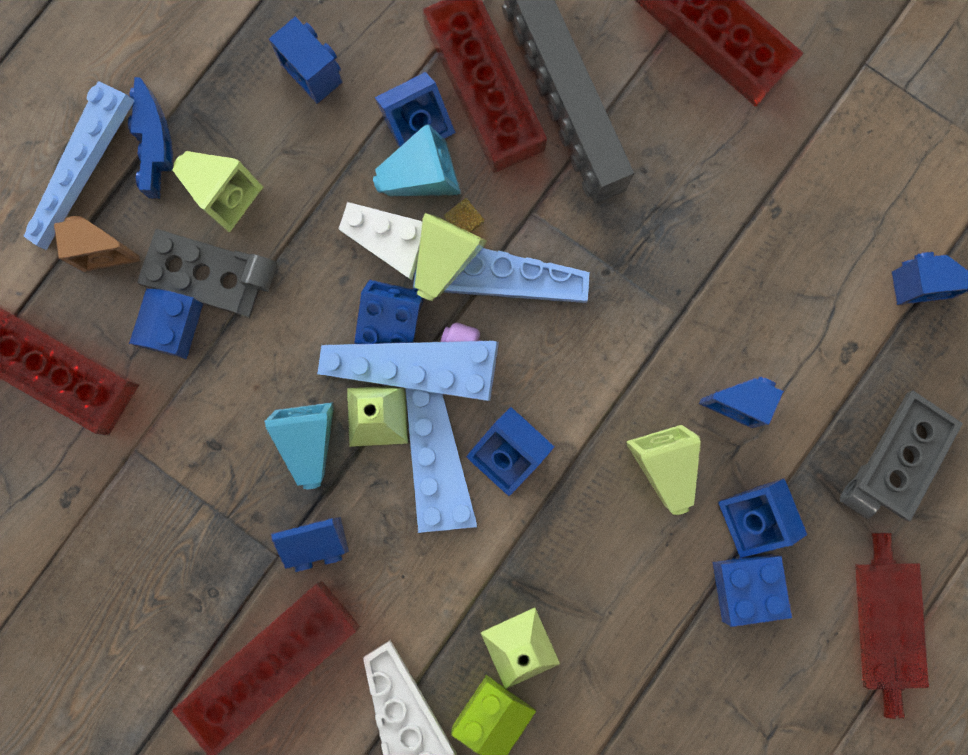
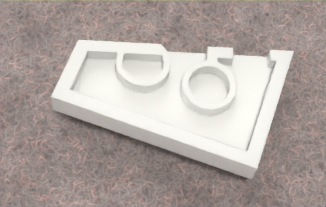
(384, 234)

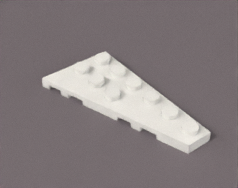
(400, 709)

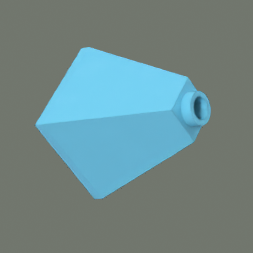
(418, 168)
(303, 440)

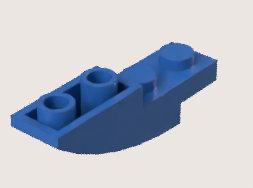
(152, 132)

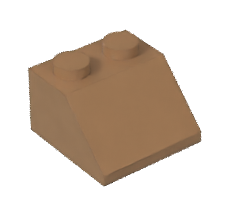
(88, 246)

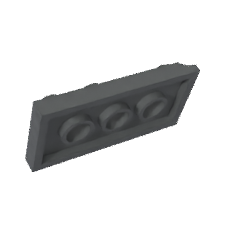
(252, 272)
(872, 482)

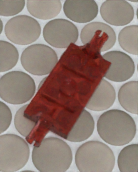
(891, 625)

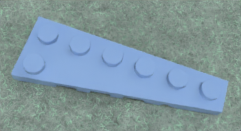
(85, 148)
(518, 277)
(436, 367)
(437, 470)

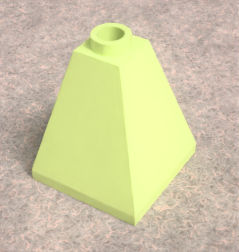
(218, 185)
(443, 255)
(389, 422)
(670, 464)
(516, 637)

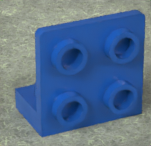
(387, 314)

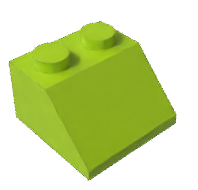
(492, 719)

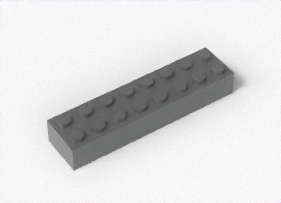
(570, 97)

